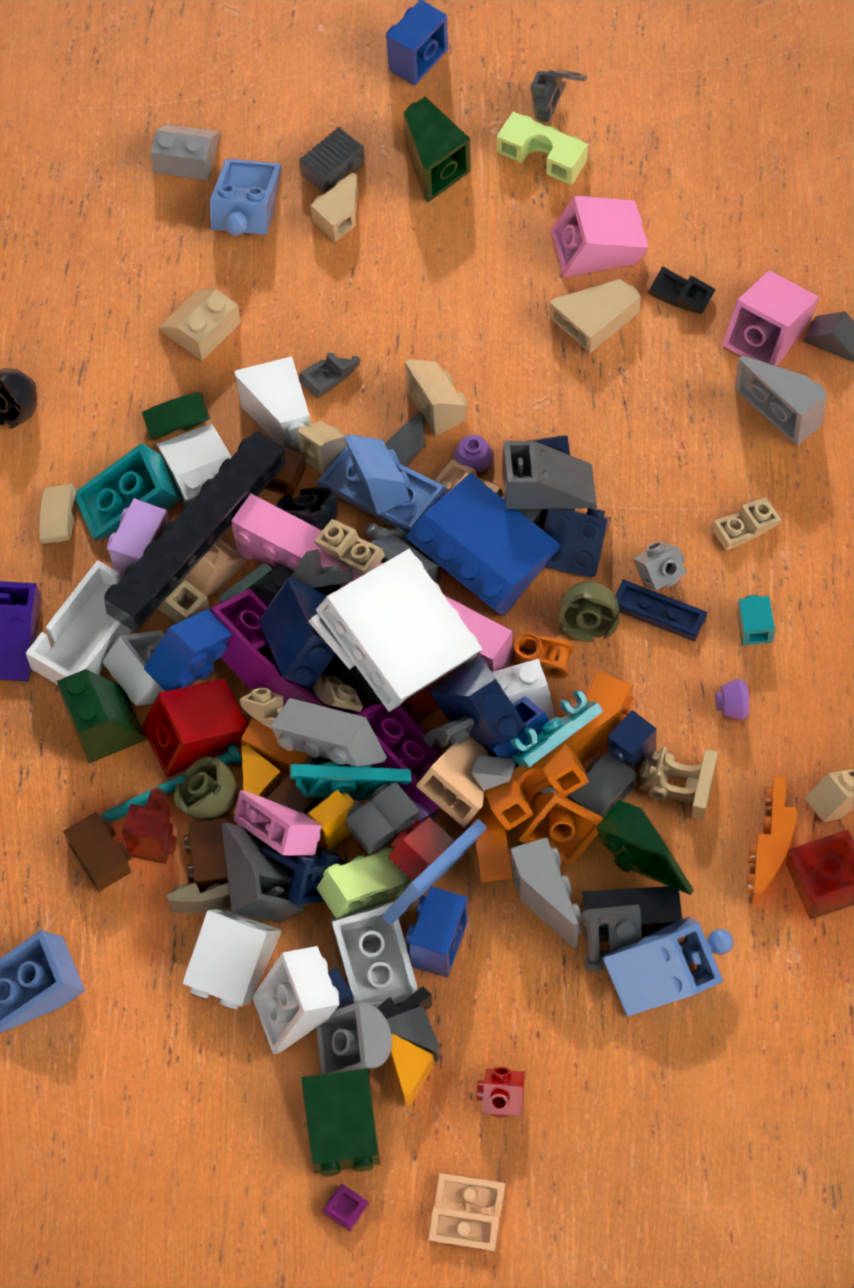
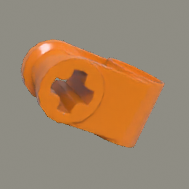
(546, 651)

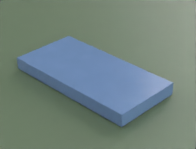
(344, 482)
(434, 872)

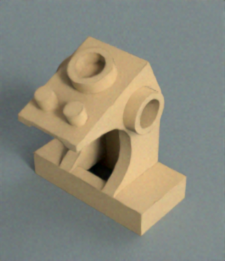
(698, 784)

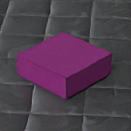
(345, 1207)

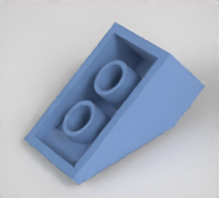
(36, 979)

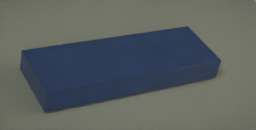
(660, 610)

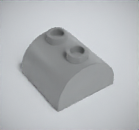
(354, 1039)

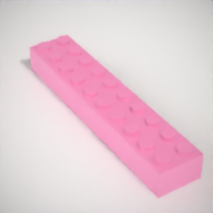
(278, 537)

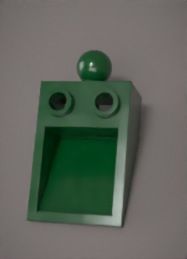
(639, 846)

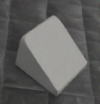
(492, 771)

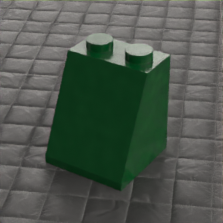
(435, 147)
(100, 714)
(340, 1122)

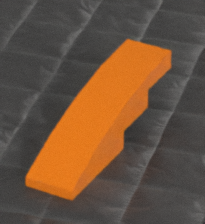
(492, 846)

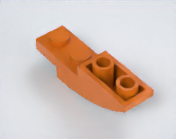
(772, 846)

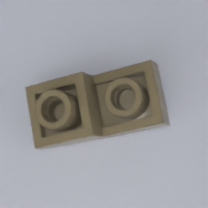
(188, 899)

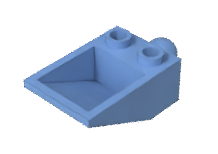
(245, 197)
(657, 969)

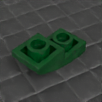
(176, 414)

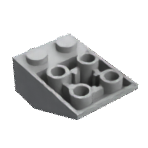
(544, 889)

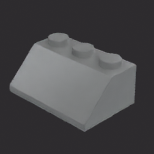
(327, 734)

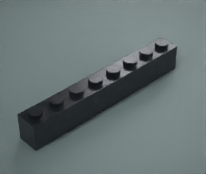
(193, 531)

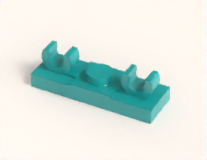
(555, 730)

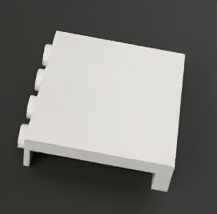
(398, 628)

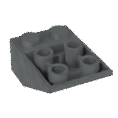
(545, 478)
(256, 882)

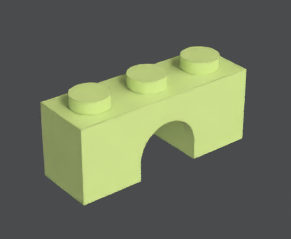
(524, 135)

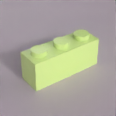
(362, 883)

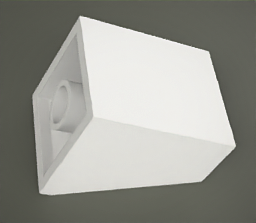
(274, 399)
(230, 957)

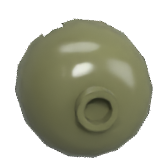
(589, 611)
(206, 790)

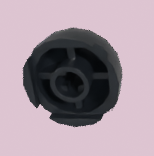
(17, 397)
(314, 506)

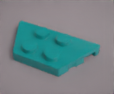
(358, 782)

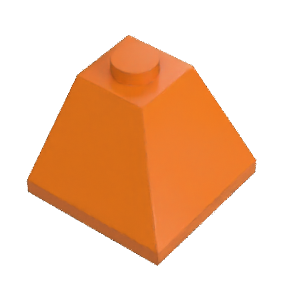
(563, 823)

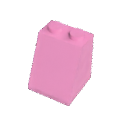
(598, 235)
(769, 319)

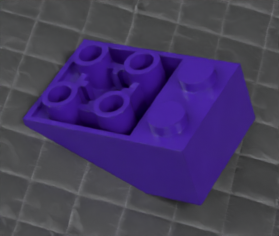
(18, 628)

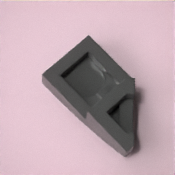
(327, 373)
(408, 440)

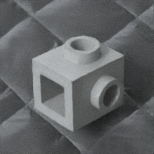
(660, 565)

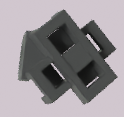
(547, 90)

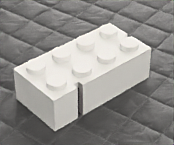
(79, 630)

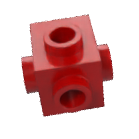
(502, 1092)

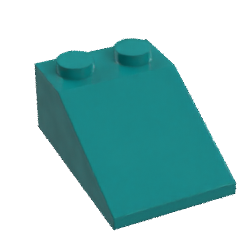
(137, 476)

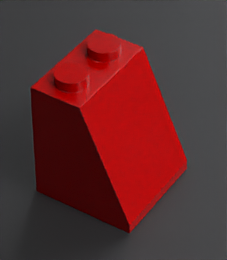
(193, 724)

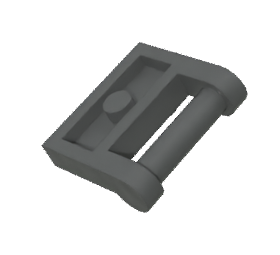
(623, 929)

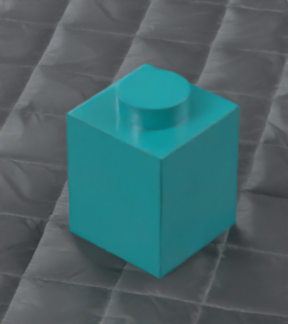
(755, 620)

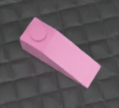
(277, 825)

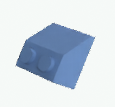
(378, 472)

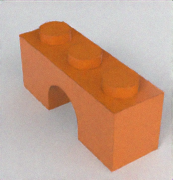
(557, 769)

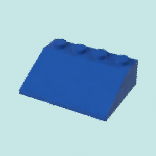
(483, 543)

